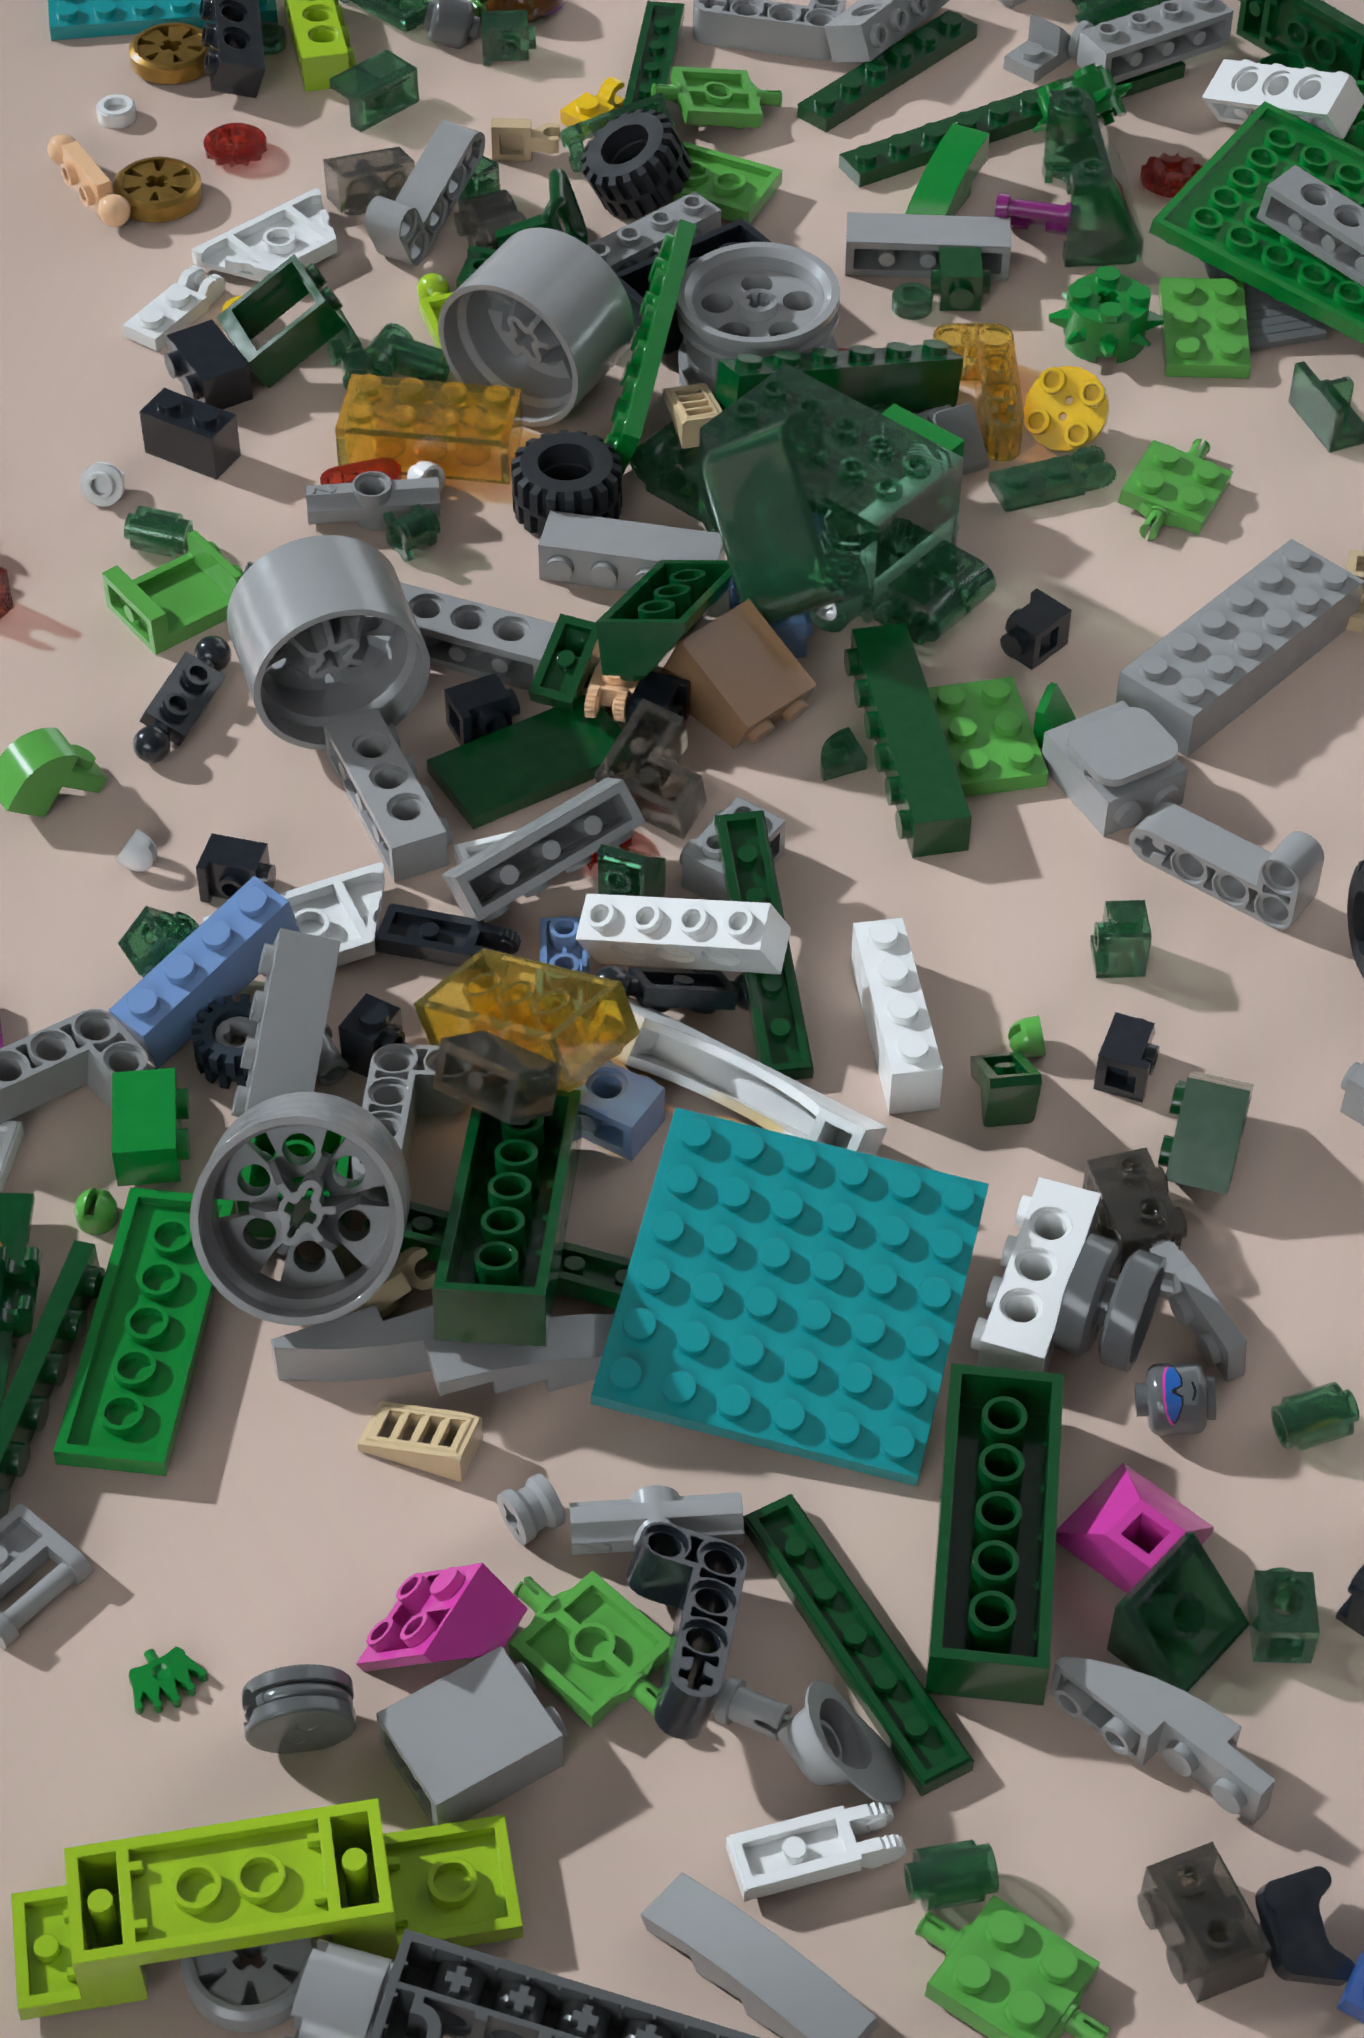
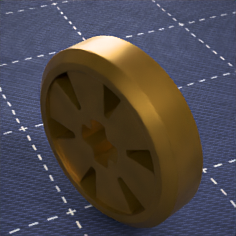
(168, 53)
(159, 189)

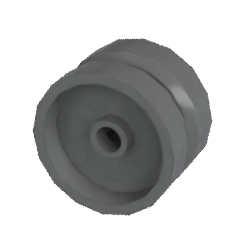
(1101, 1299)

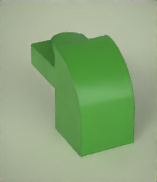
(39, 766)

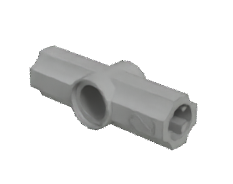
(369, 499)
(619, 1523)

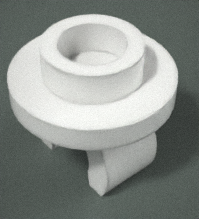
(102, 483)

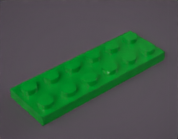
(649, 341)
(140, 1341)

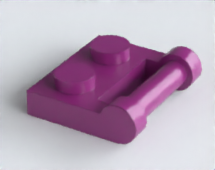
(1027, 212)

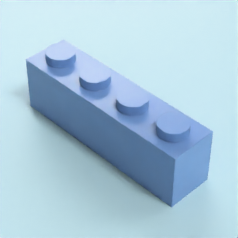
(205, 967)

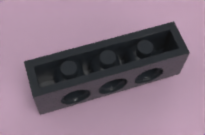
(233, 46)

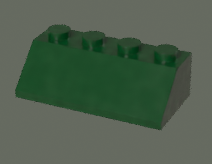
(658, 614)

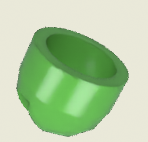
(1027, 1037)
(105, 1211)

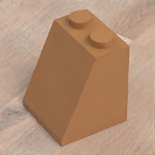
(740, 676)

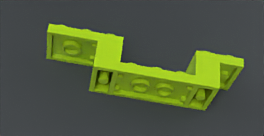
(253, 1888)

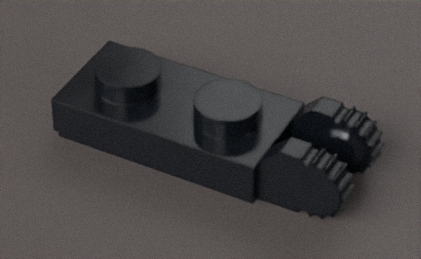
(440, 936)

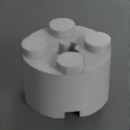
(339, 1992)

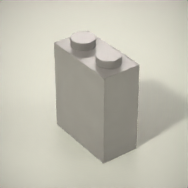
(472, 1738)

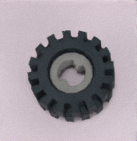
(213, 1040)

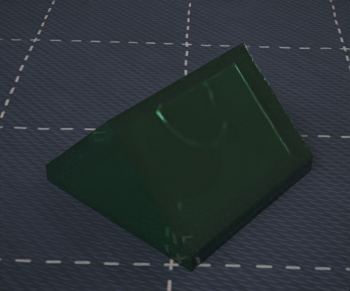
(1177, 1617)

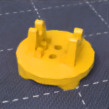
(1047, 403)

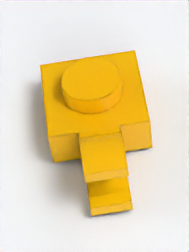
(590, 106)

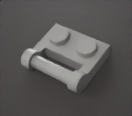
(24, 1547)

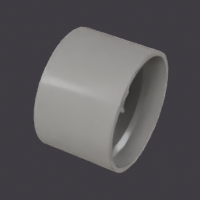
(538, 320)
(314, 617)
(307, 1290)

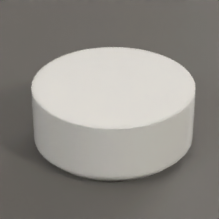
(116, 111)

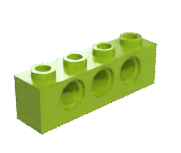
(319, 40)

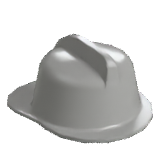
(840, 1747)

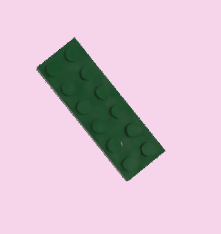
(508, 1227)
(996, 1535)

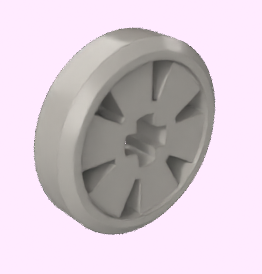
(251, 1997)

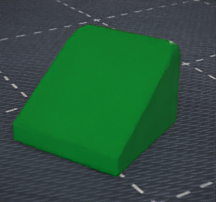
(1051, 712)

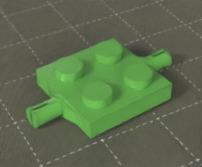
(717, 97)
(1175, 488)
(590, 1647)
(1011, 1976)

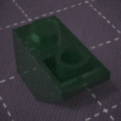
(630, 872)

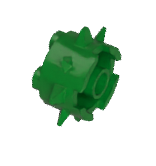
(1095, 82)
(1106, 316)

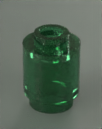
(157, 531)
(1315, 1416)
(951, 1874)

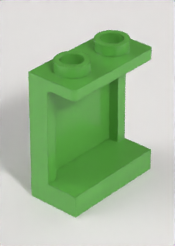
(176, 597)

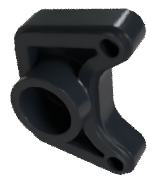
(1296, 1931)

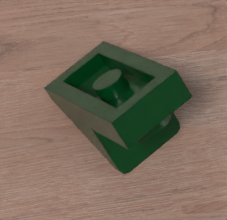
(566, 663)
(1008, 1088)

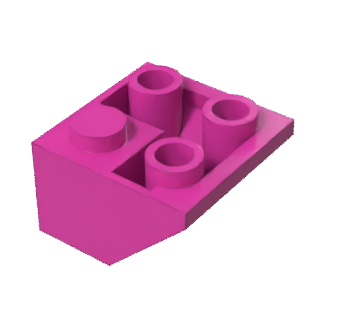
(1127, 1527)
(444, 1619)

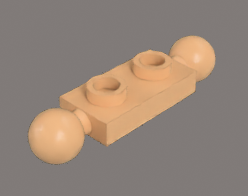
(89, 180)

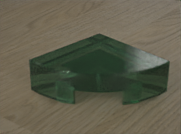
(841, 755)

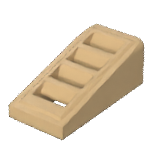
(690, 409)
(444, 1461)

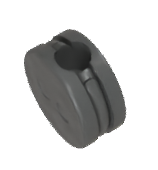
(298, 1708)

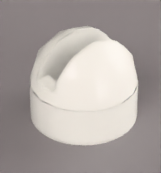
(427, 469)
(138, 853)

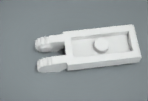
(175, 308)
(811, 1849)

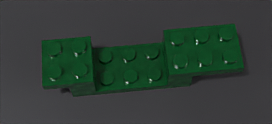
(1309, 28)

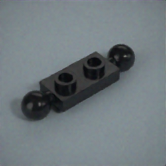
(182, 699)
(679, 988)

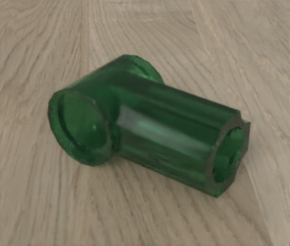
(398, 352)

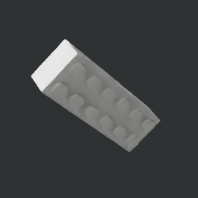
(1241, 644)

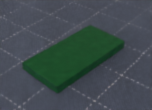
(524, 762)

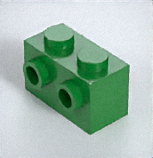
(148, 1126)

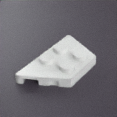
(271, 239)
(342, 910)

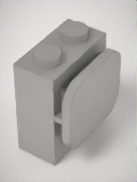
(1115, 765)

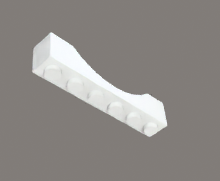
(744, 1084)

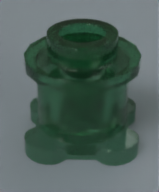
(411, 530)

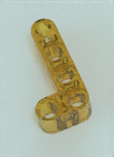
(993, 367)

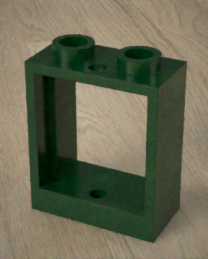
(266, 304)

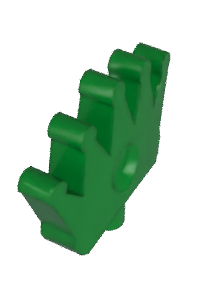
(163, 1676)

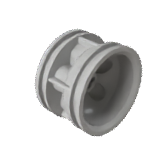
(755, 294)

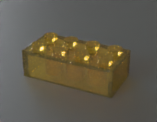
(453, 424)
(535, 1005)

